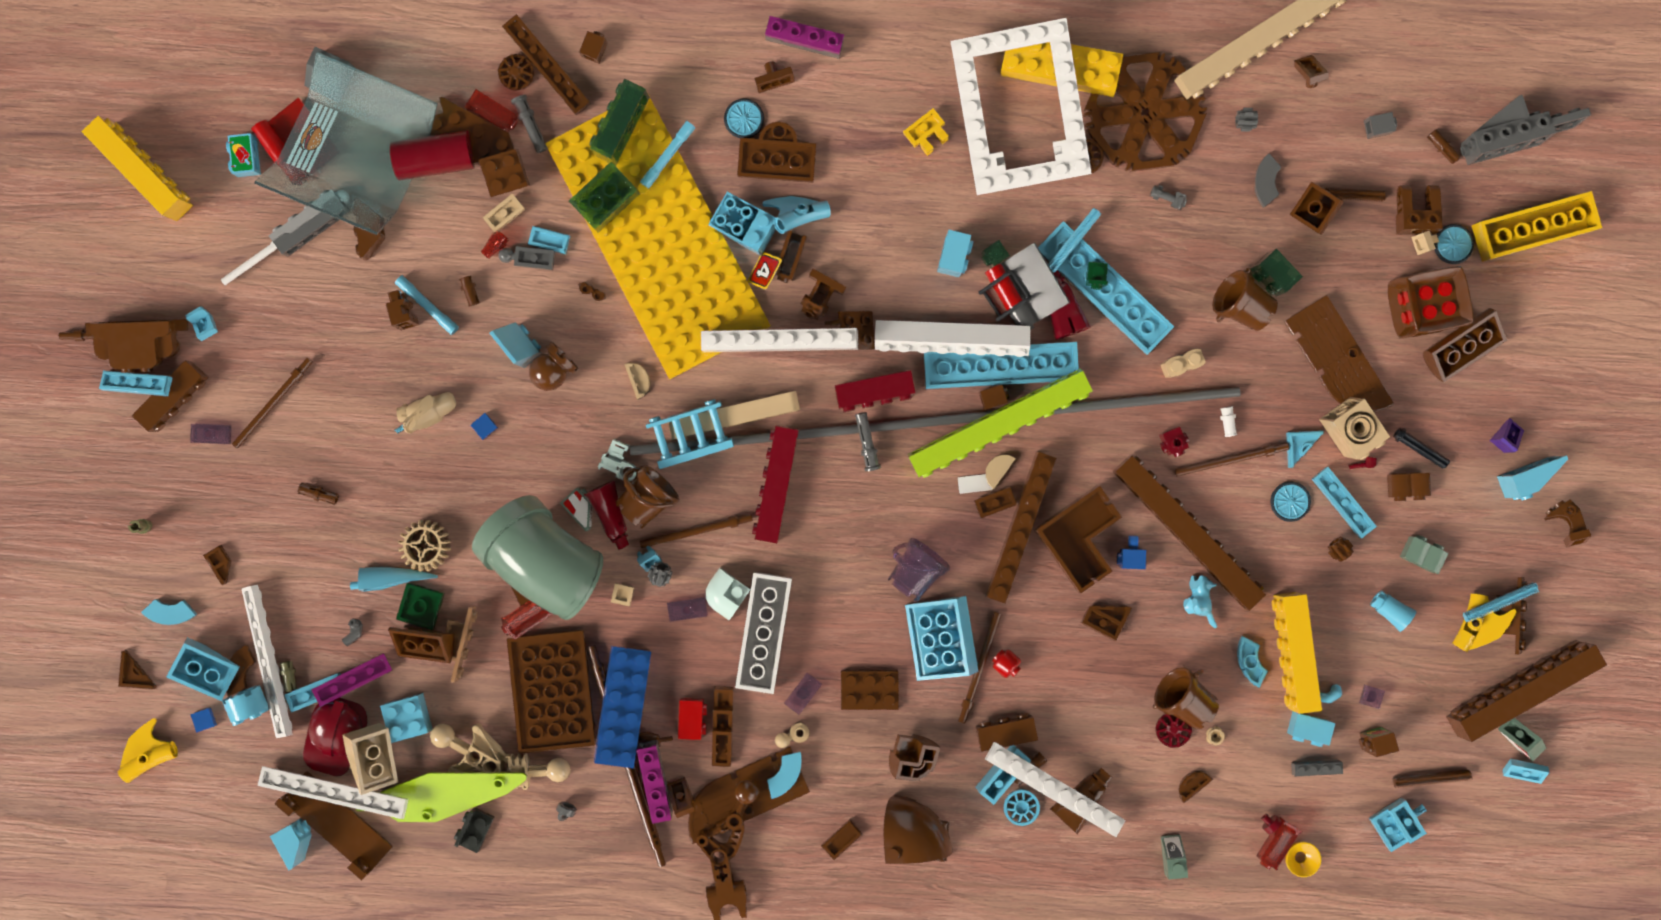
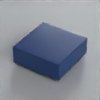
(484, 426)
(203, 720)

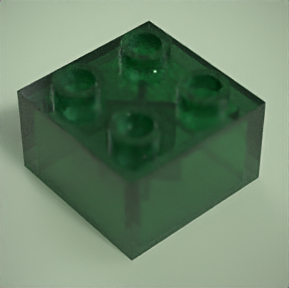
(1275, 273)

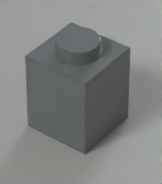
(1380, 125)

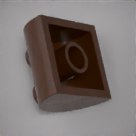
(1317, 208)

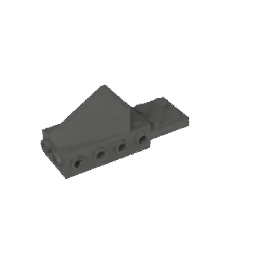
(1517, 130)

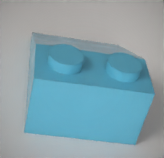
(517, 344)
(1530, 478)
(203, 669)

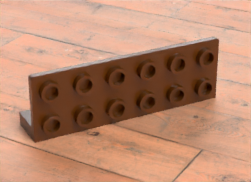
(341, 829)

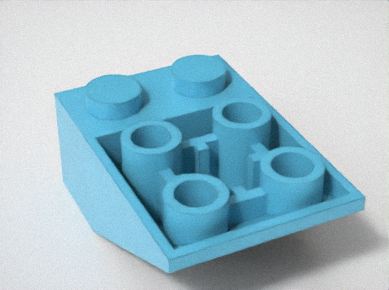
(743, 223)

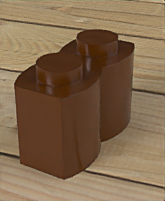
(1409, 485)

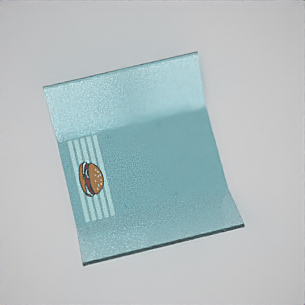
(342, 145)

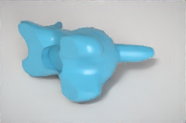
(1200, 600)

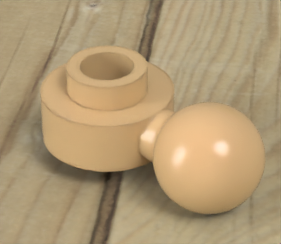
(783, 740)

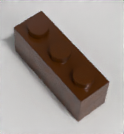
(1007, 731)

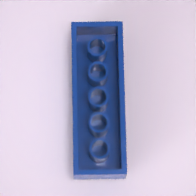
(622, 707)

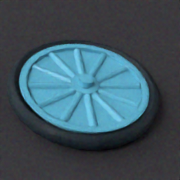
(743, 118)
(1454, 244)
(1290, 501)

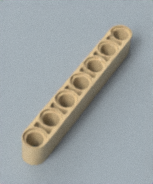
(742, 413)

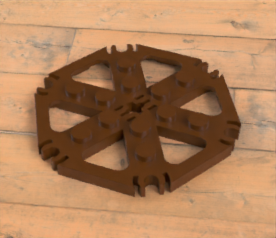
(1141, 125)

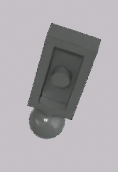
(528, 257)

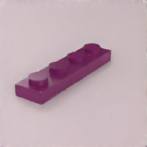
(351, 680)

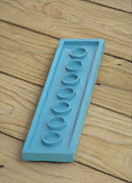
(1117, 300)
(1042, 365)

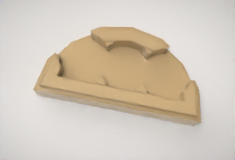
(639, 379)
(997, 468)

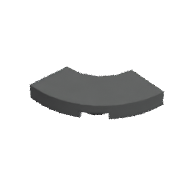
(1265, 180)

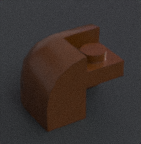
(913, 757)

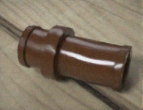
(469, 290)

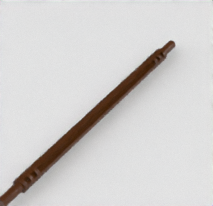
(632, 773)

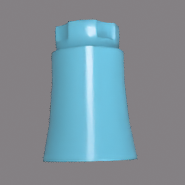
(1393, 610)

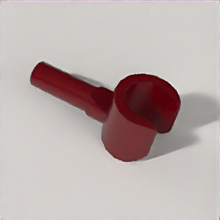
(1369, 463)

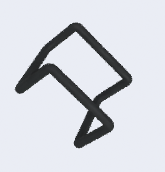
(1001, 316)

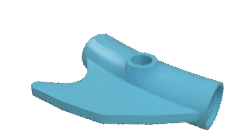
(797, 211)

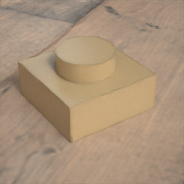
(622, 594)

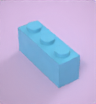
(997, 780)

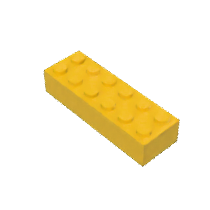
(1095, 69)
(137, 168)
(1536, 226)
(1296, 652)

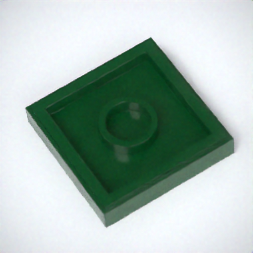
(420, 606)

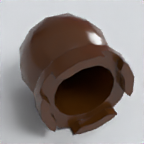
(550, 369)

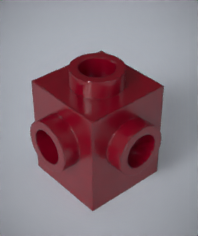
(1167, 444)

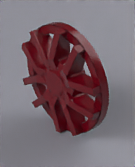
(1173, 730)

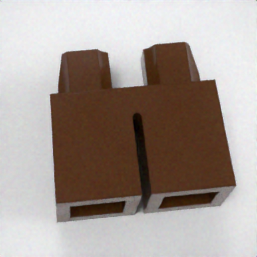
(399, 312)

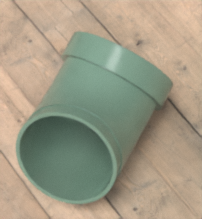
(538, 556)

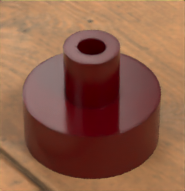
(1271, 823)

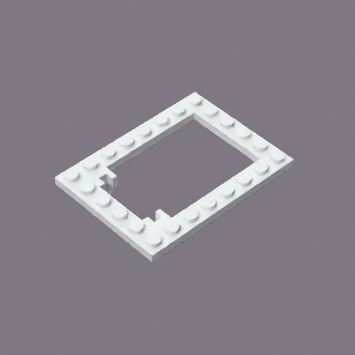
(1069, 153)

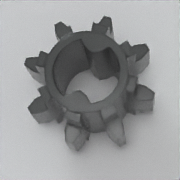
(1246, 119)
(659, 574)

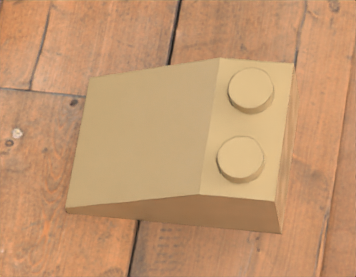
(371, 757)

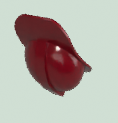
(324, 741)

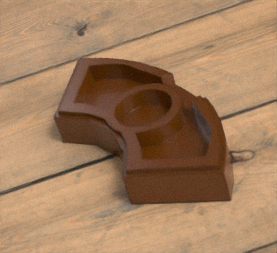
(244, 659)

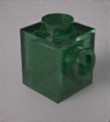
(994, 254)

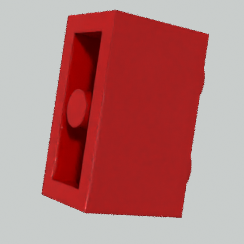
(691, 719)

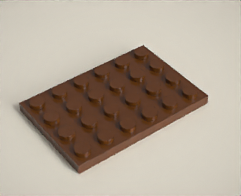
(551, 691)

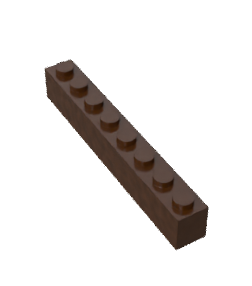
(1020, 527)

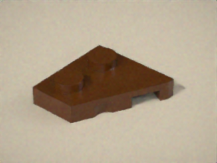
(1106, 620)

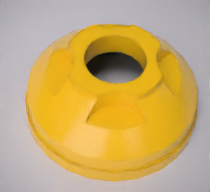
(1309, 865)

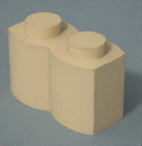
(1180, 364)

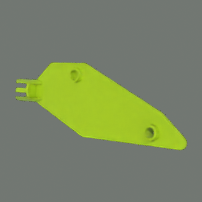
(449, 793)

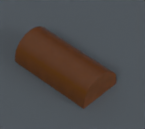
(1465, 345)

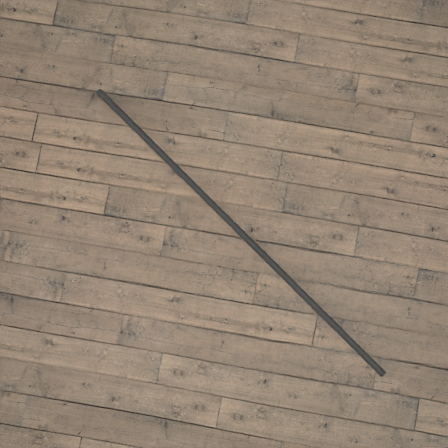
(955, 419)

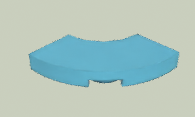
(169, 614)
(1249, 661)
(786, 776)

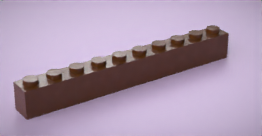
(1189, 533)

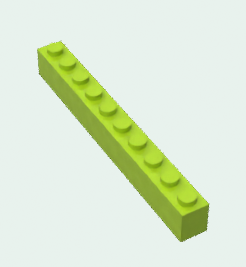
(1000, 422)

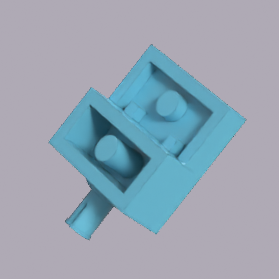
(1398, 824)

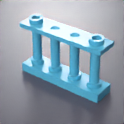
(686, 453)

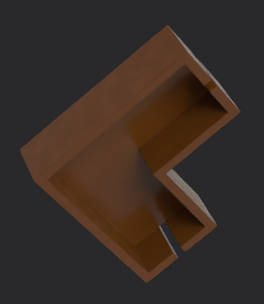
(1070, 535)

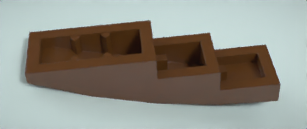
(722, 726)

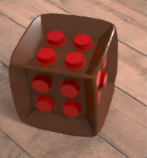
(1430, 302)

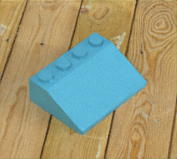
(941, 638)

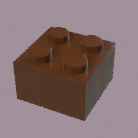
(504, 172)

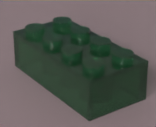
(619, 122)

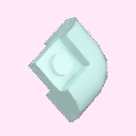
(725, 593)

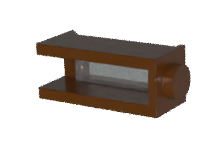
(790, 256)

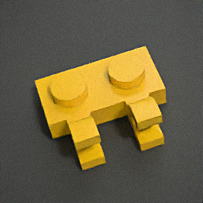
(924, 128)

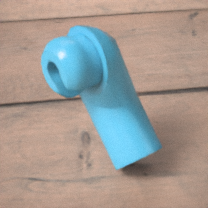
(1332, 695)

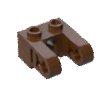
(1418, 221)

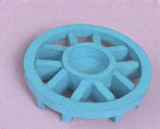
(1021, 807)

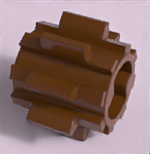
(1340, 549)

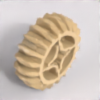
(425, 537)

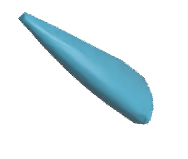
(384, 577)

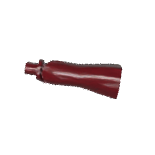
(1069, 318)
(603, 502)

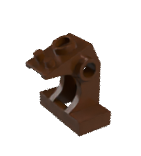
(824, 285)
(1578, 532)

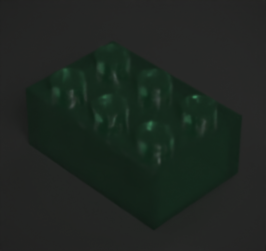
(604, 197)

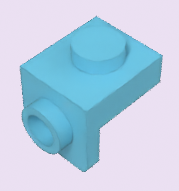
(202, 323)

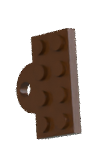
(776, 156)

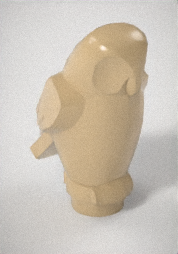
(425, 411)

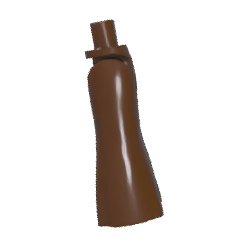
(1091, 787)

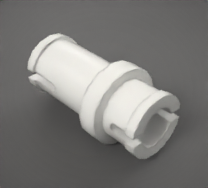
(1228, 421)

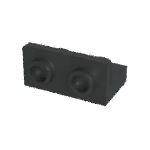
(474, 830)

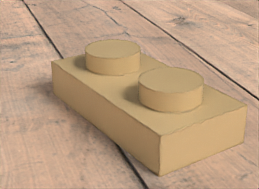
(504, 213)

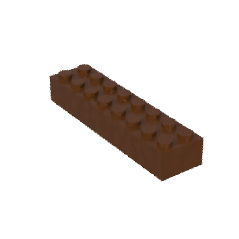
(1525, 690)

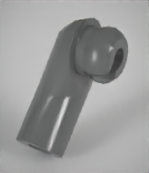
(355, 632)

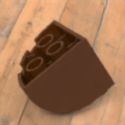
(913, 833)

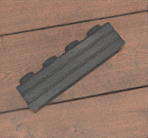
(1317, 768)

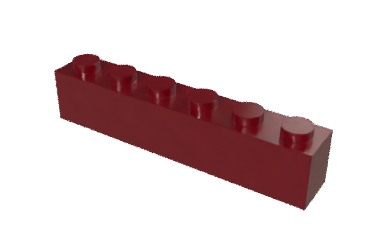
(776, 483)

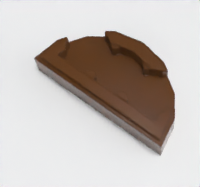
(1192, 784)

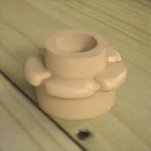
(1220, 736)

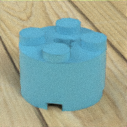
(246, 704)

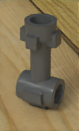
(1178, 200)

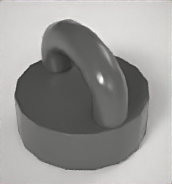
(566, 809)

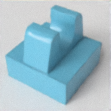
(648, 558)

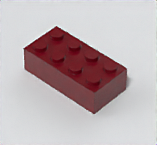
(875, 390)

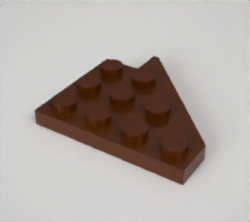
(484, 136)

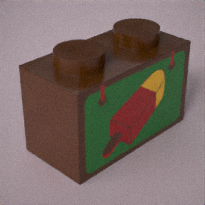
(1378, 742)

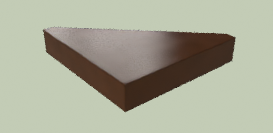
(132, 675)

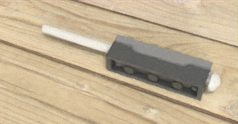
(289, 237)

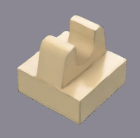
(1424, 242)

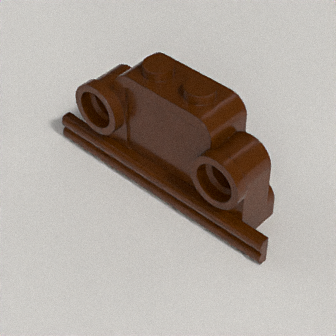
(136, 343)

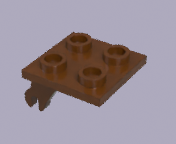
(862, 321)

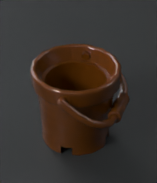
(1243, 301)
(646, 495)
(1186, 698)

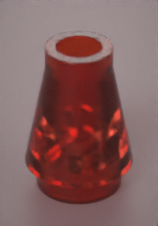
(494, 244)

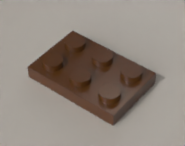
(869, 690)

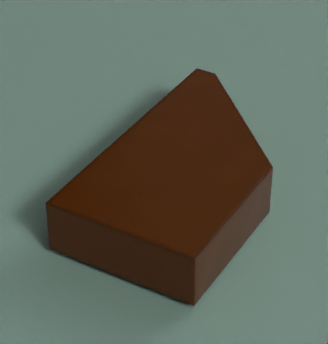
(219, 563)

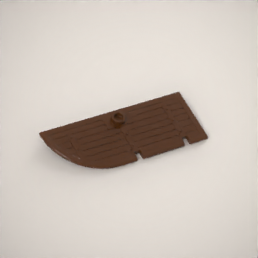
(1334, 350)
(718, 797)

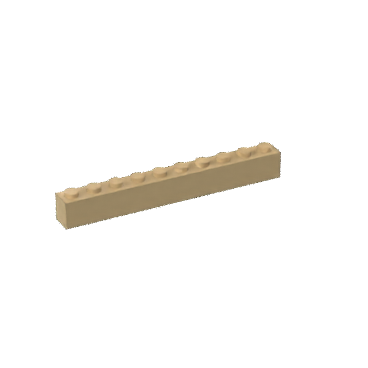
(1252, 44)

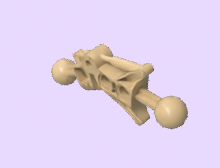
(489, 750)

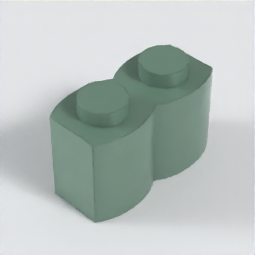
(1424, 554)

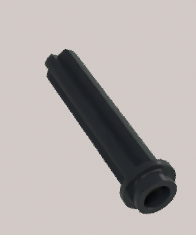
(1421, 448)

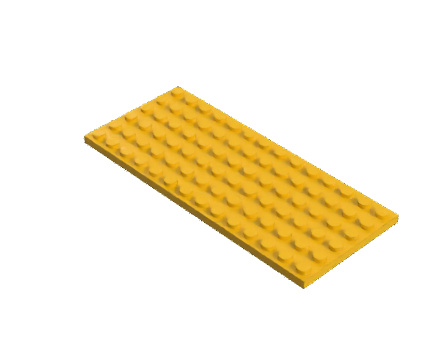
(661, 246)

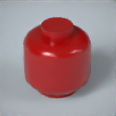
(1006, 663)

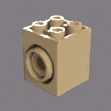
(1355, 428)

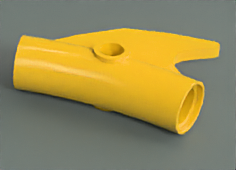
(1489, 629)
(144, 752)

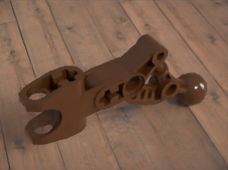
(726, 889)

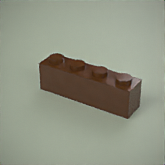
(159, 409)

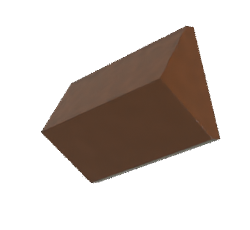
(423, 644)

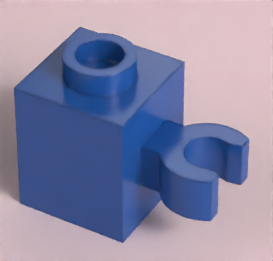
(1132, 557)

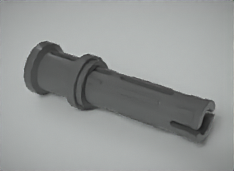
(526, 115)
(868, 450)

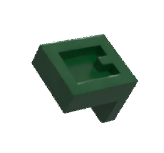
(1096, 275)

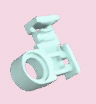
(614, 460)

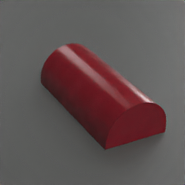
(431, 155)

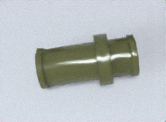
(140, 526)
(287, 672)

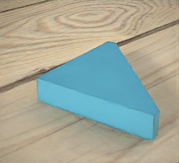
(1299, 444)

